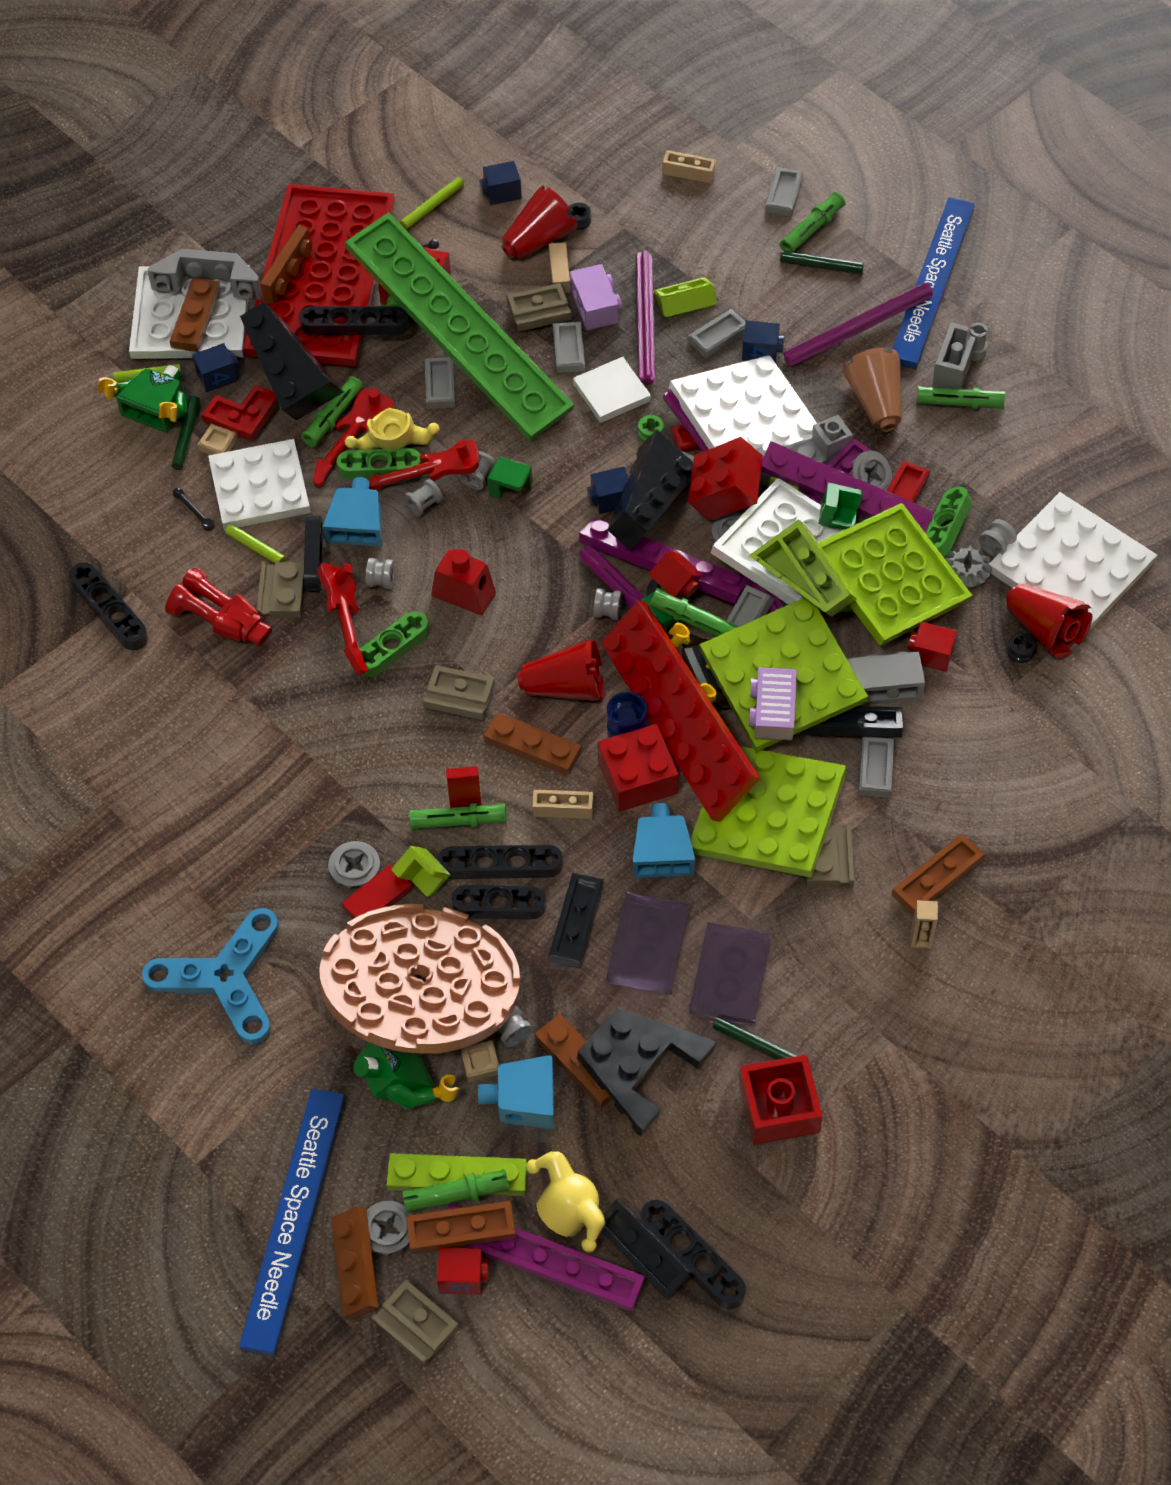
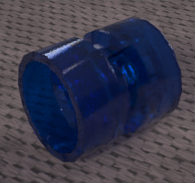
(625, 713)

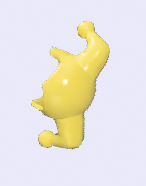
(392, 431)
(568, 1200)

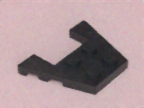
(626, 1052)

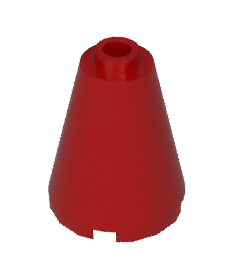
(538, 224)
(1050, 617)
(565, 674)

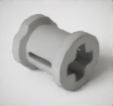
(476, 479)
(423, 497)

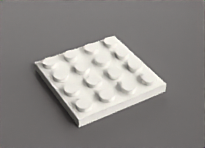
(158, 312)
(744, 402)
(761, 522)
(1074, 556)

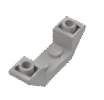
(169, 272)
(827, 441)

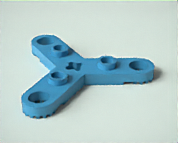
(203, 974)

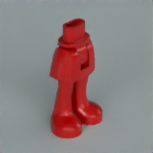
(234, 621)

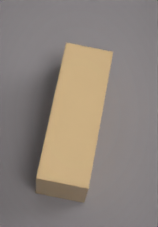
(689, 166)
(559, 265)
(562, 804)
(924, 924)

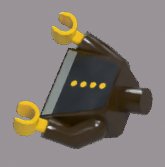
(697, 663)

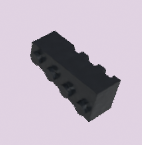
(289, 366)
(653, 485)

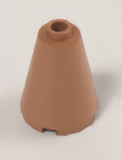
(877, 385)

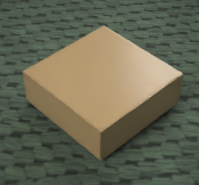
(217, 440)
(480, 1060)

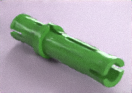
(830, 205)
(926, 396)
(314, 432)
(690, 614)
(458, 816)
(455, 1191)

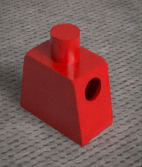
(463, 582)

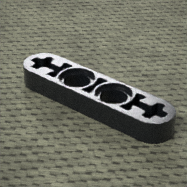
(355, 315)
(108, 606)
(500, 855)
(697, 1250)

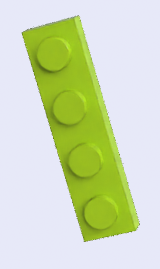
(419, 1171)

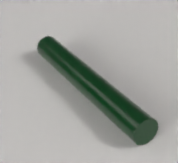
(822, 262)
(185, 433)
(751, 1040)

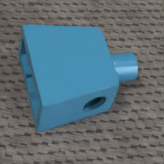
(354, 516)
(662, 845)
(523, 1093)

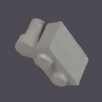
(958, 353)

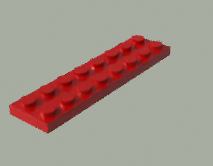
(682, 711)

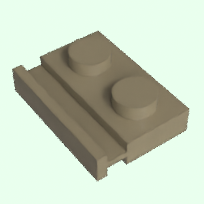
(539, 307)
(281, 590)
(459, 692)
(835, 859)
(415, 1322)

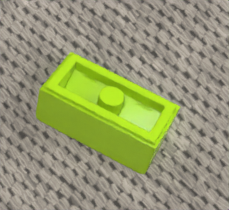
(685, 297)

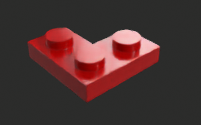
(242, 418)

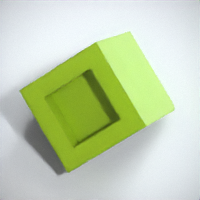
(422, 869)

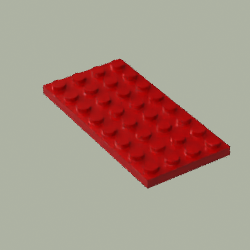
(330, 271)

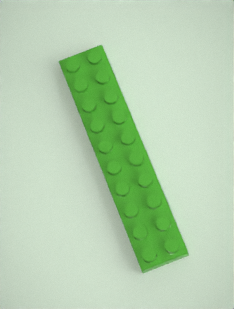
(459, 326)

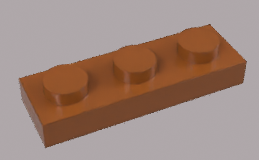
(286, 265)
(195, 315)
(532, 743)
(938, 873)
(563, 1045)
(460, 1227)
(354, 1263)

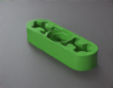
(357, 457)
(953, 506)
(395, 631)

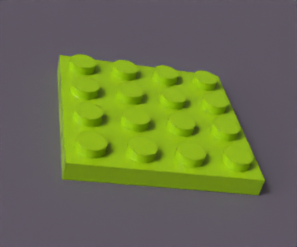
(894, 574)
(785, 640)
(780, 819)

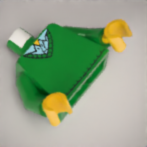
(149, 398)
(401, 1077)

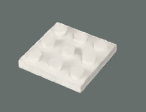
(259, 484)

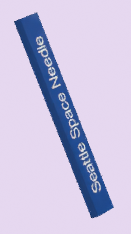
(936, 272)
(292, 1223)

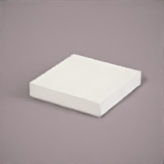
(611, 389)

